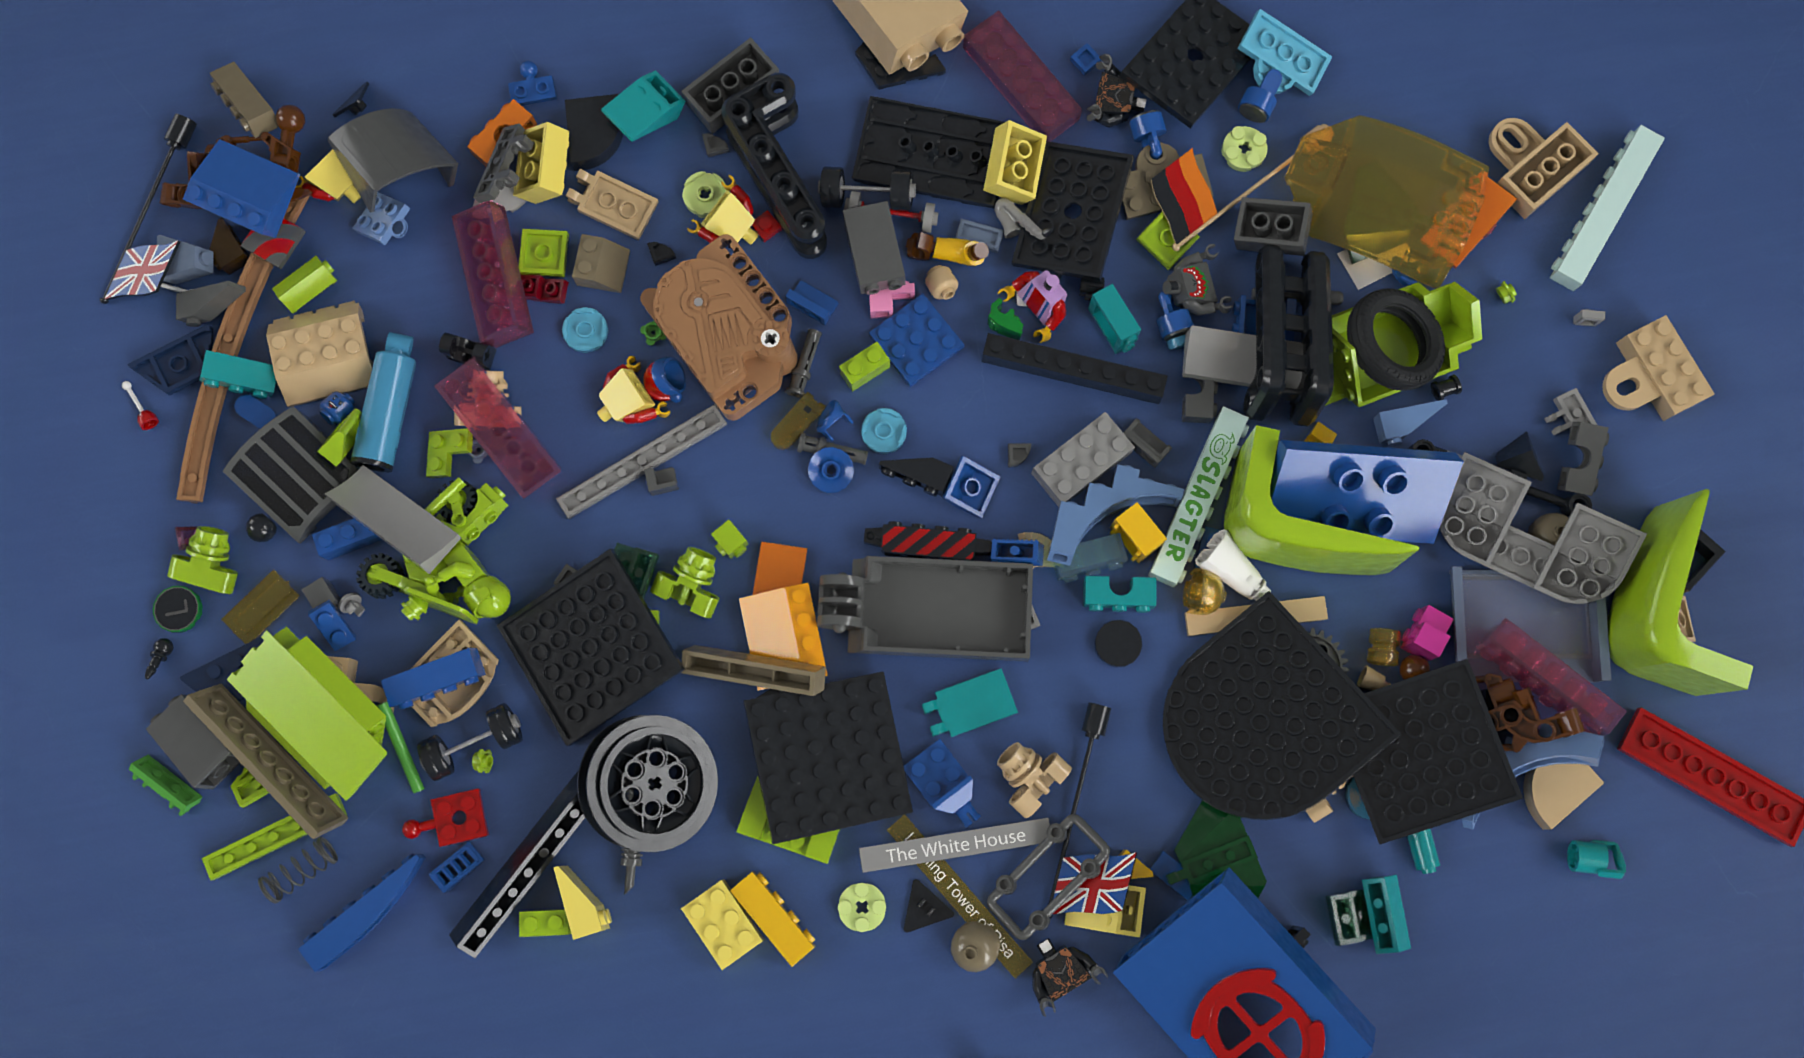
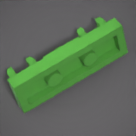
(165, 784)

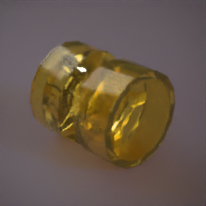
(1383, 647)

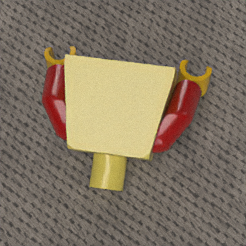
(329, 181)
(729, 216)
(626, 396)

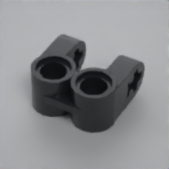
(462, 349)

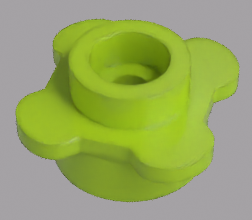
(1506, 292)
(482, 761)

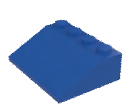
(243, 188)

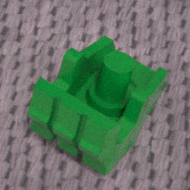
(1004, 324)

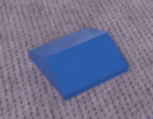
(971, 487)

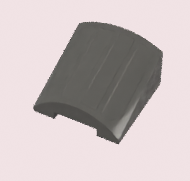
(386, 148)

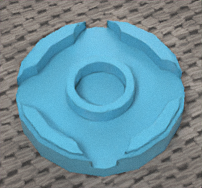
(585, 330)
(884, 431)

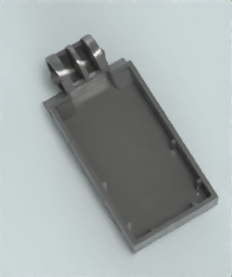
(931, 608)

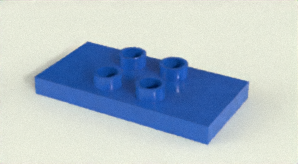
(1365, 487)

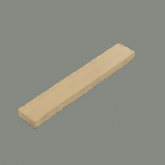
(1302, 610)

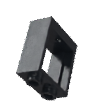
(1711, 552)

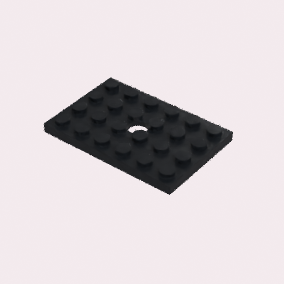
(1175, 81)
(1079, 177)

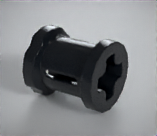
(1446, 387)

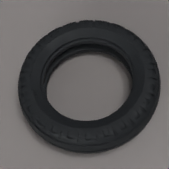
(1421, 323)

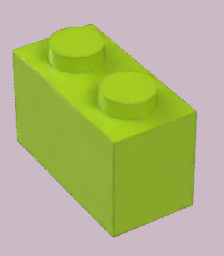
(864, 366)
(543, 923)

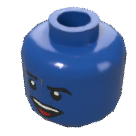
(336, 407)

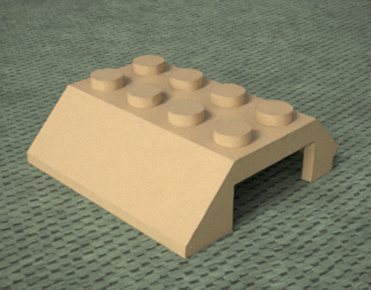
(320, 353)

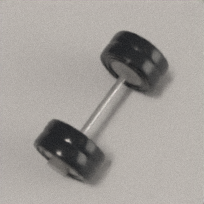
(833, 187)
(437, 758)

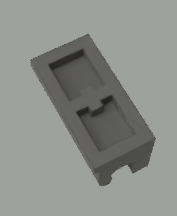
(1146, 443)

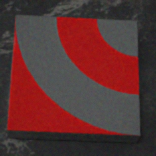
(271, 249)

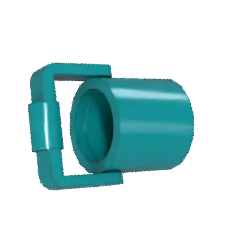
(1593, 858)

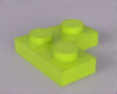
(442, 446)

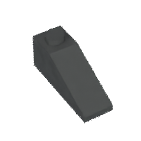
(206, 302)

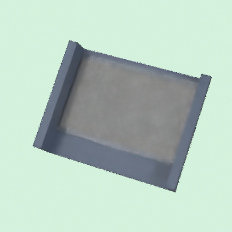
(1567, 630)

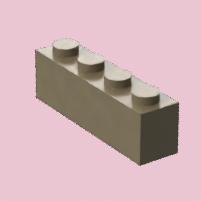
(243, 100)

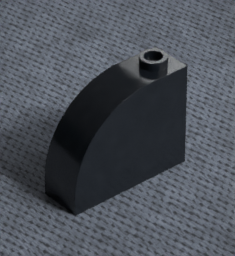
(591, 133)

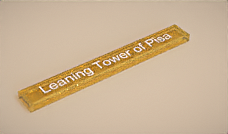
(963, 899)

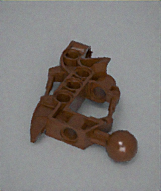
(289, 120)
(1506, 696)

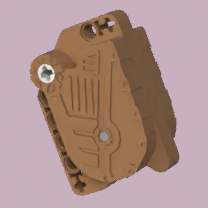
(724, 326)

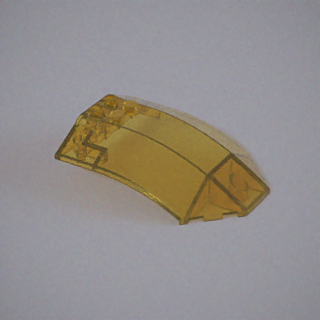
(1389, 195)

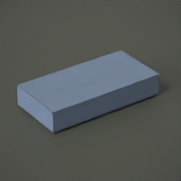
(982, 233)

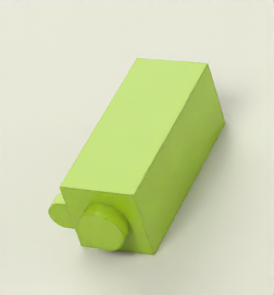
(305, 284)

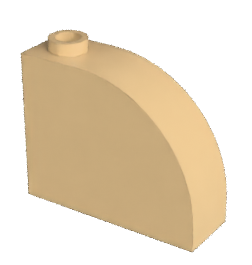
(1557, 790)

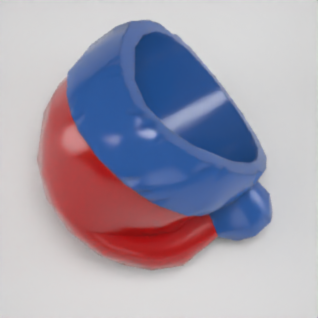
(665, 380)

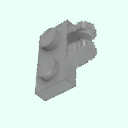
(1572, 410)

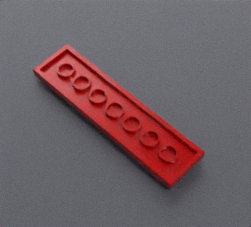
(1714, 776)

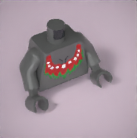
(1193, 286)

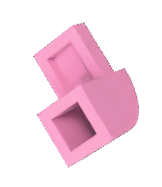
(882, 302)

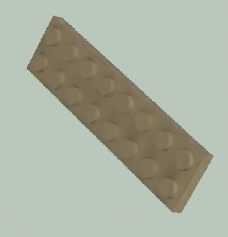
(266, 760)

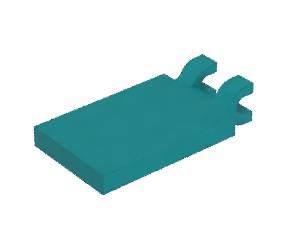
(972, 704)

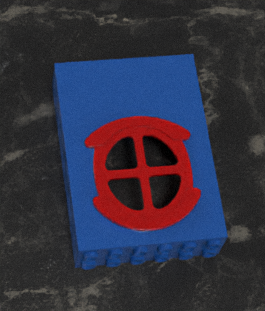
(1231, 946)

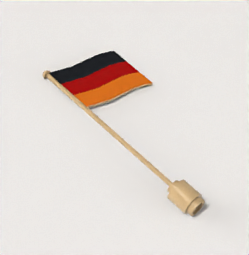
(1187, 198)

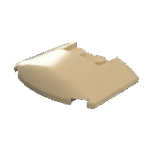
(454, 704)

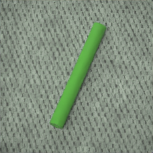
(401, 748)

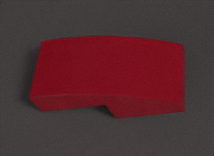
(544, 290)

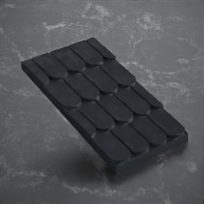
(940, 146)

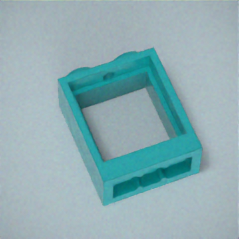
(1114, 319)

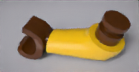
(949, 249)

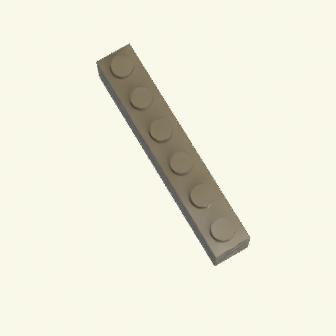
(754, 670)

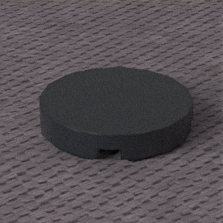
(1118, 643)

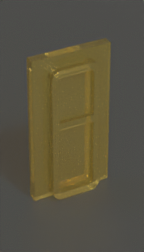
(260, 607)

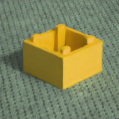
(1138, 532)

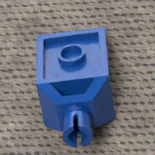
(943, 782)

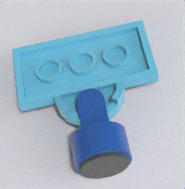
(1280, 62)

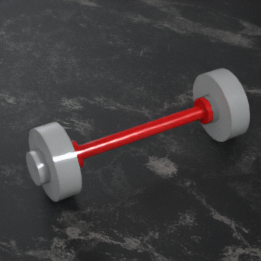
(927, 217)

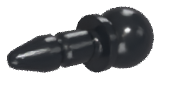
(162, 648)

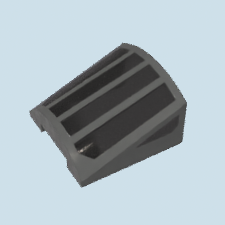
(287, 474)

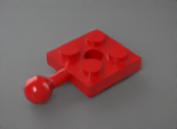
(443, 811)

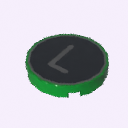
(177, 609)

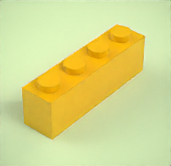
(773, 918)

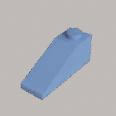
(1398, 423)

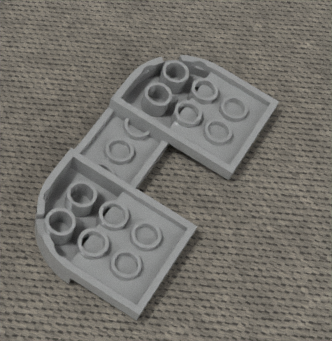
(1578, 569)

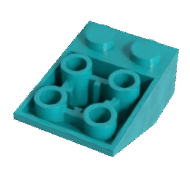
(644, 106)

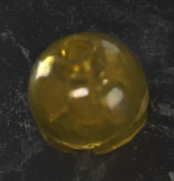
(1203, 593)

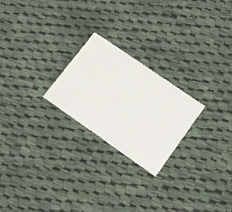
(1365, 271)

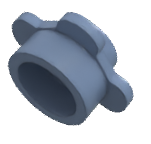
(477, 456)

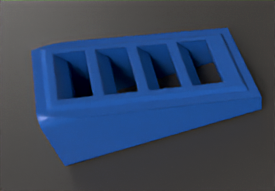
(443, 867)

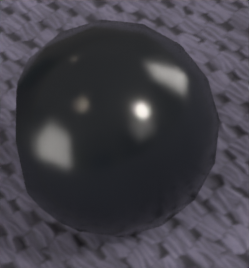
(260, 528)

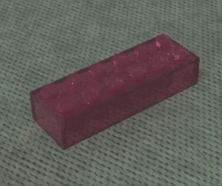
(1021, 76)
(492, 274)
(498, 427)
(1549, 677)

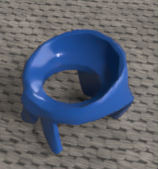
(829, 416)

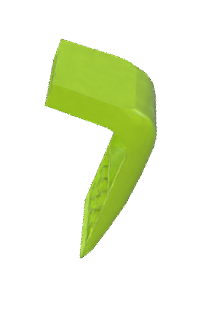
(1290, 541)
(1647, 605)

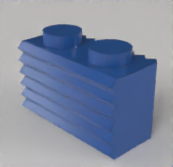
(1017, 551)

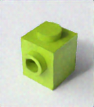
(729, 540)

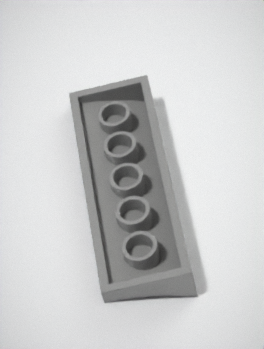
(1228, 357)
(395, 518)

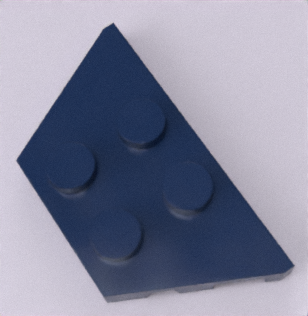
(176, 363)
(219, 670)

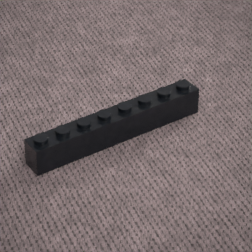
(1074, 368)

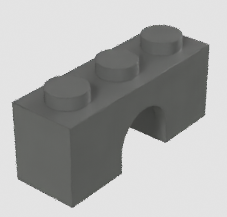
(1200, 406)
(1591, 441)

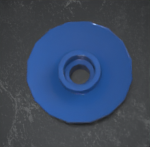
(822, 478)

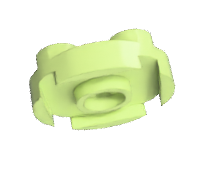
(1244, 136)
(693, 188)
(876, 906)

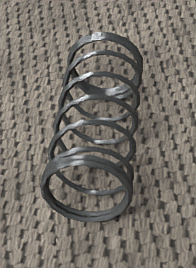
(320, 849)

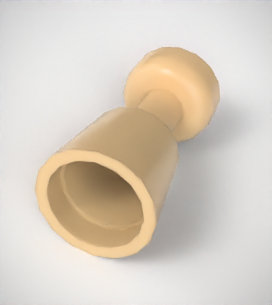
(1371, 679)

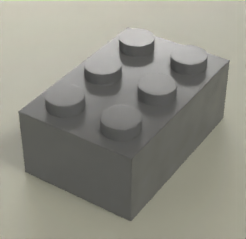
(1274, 224)

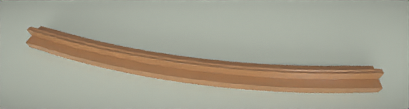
(211, 400)

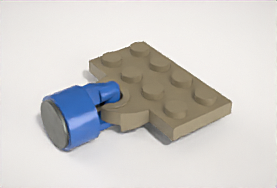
(1154, 158)

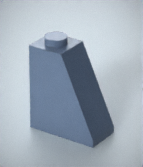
(188, 263)

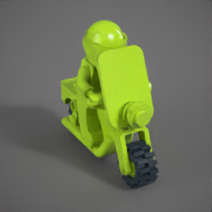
(483, 594)

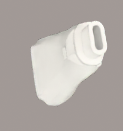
(1232, 566)

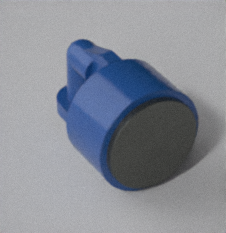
(1174, 321)

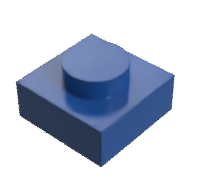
(1085, 59)

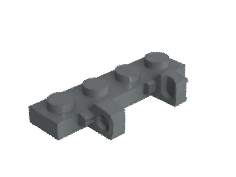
(496, 172)

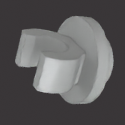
(351, 603)

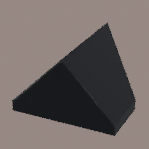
(1520, 457)

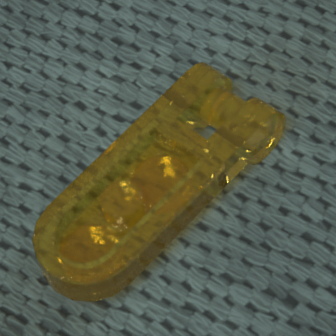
(796, 422)

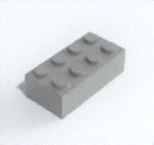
(1083, 459)

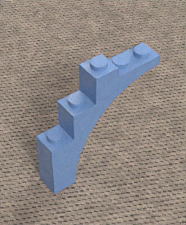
(1099, 502)
(1576, 749)

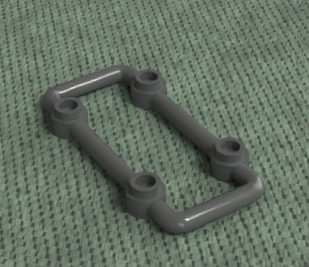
(1007, 884)

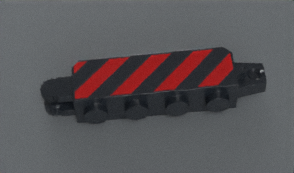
(927, 543)

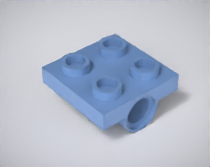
(384, 221)

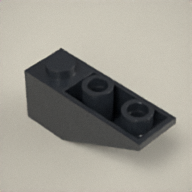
(924, 472)

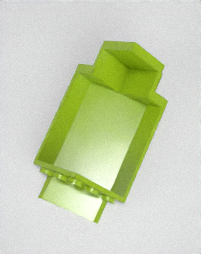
(1459, 321)
(312, 710)

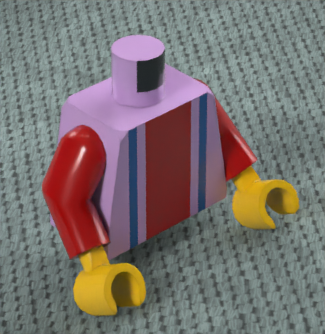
(1043, 297)

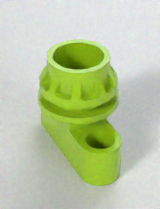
(203, 568)
(694, 570)

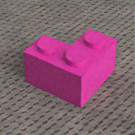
(1427, 633)

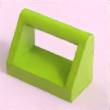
(341, 438)

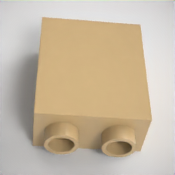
(905, 30)

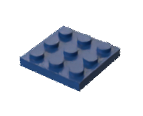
(916, 339)

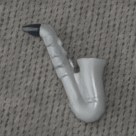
(1010, 215)

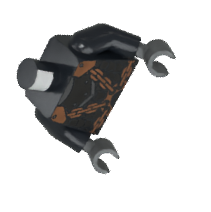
(1114, 96)
(1061, 972)

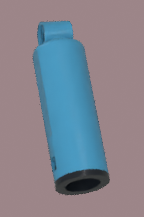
(385, 405)

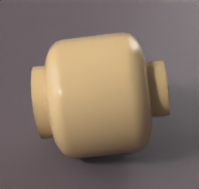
(941, 282)

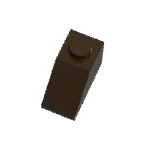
(227, 248)

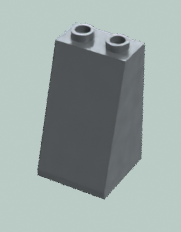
(874, 248)
(191, 745)

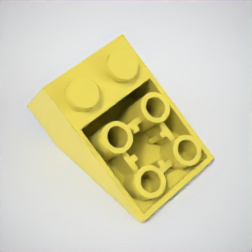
(1124, 922)

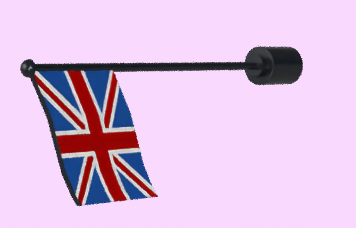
(145, 267)
(1110, 889)

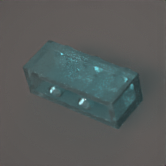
(1092, 557)

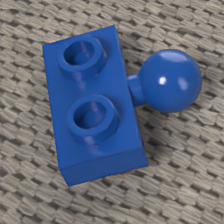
(532, 89)

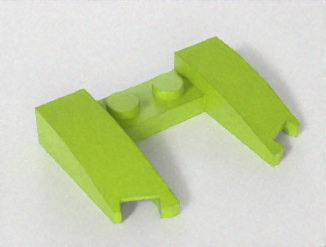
(755, 825)

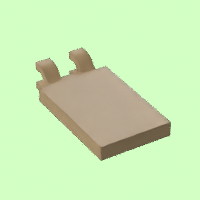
(613, 203)

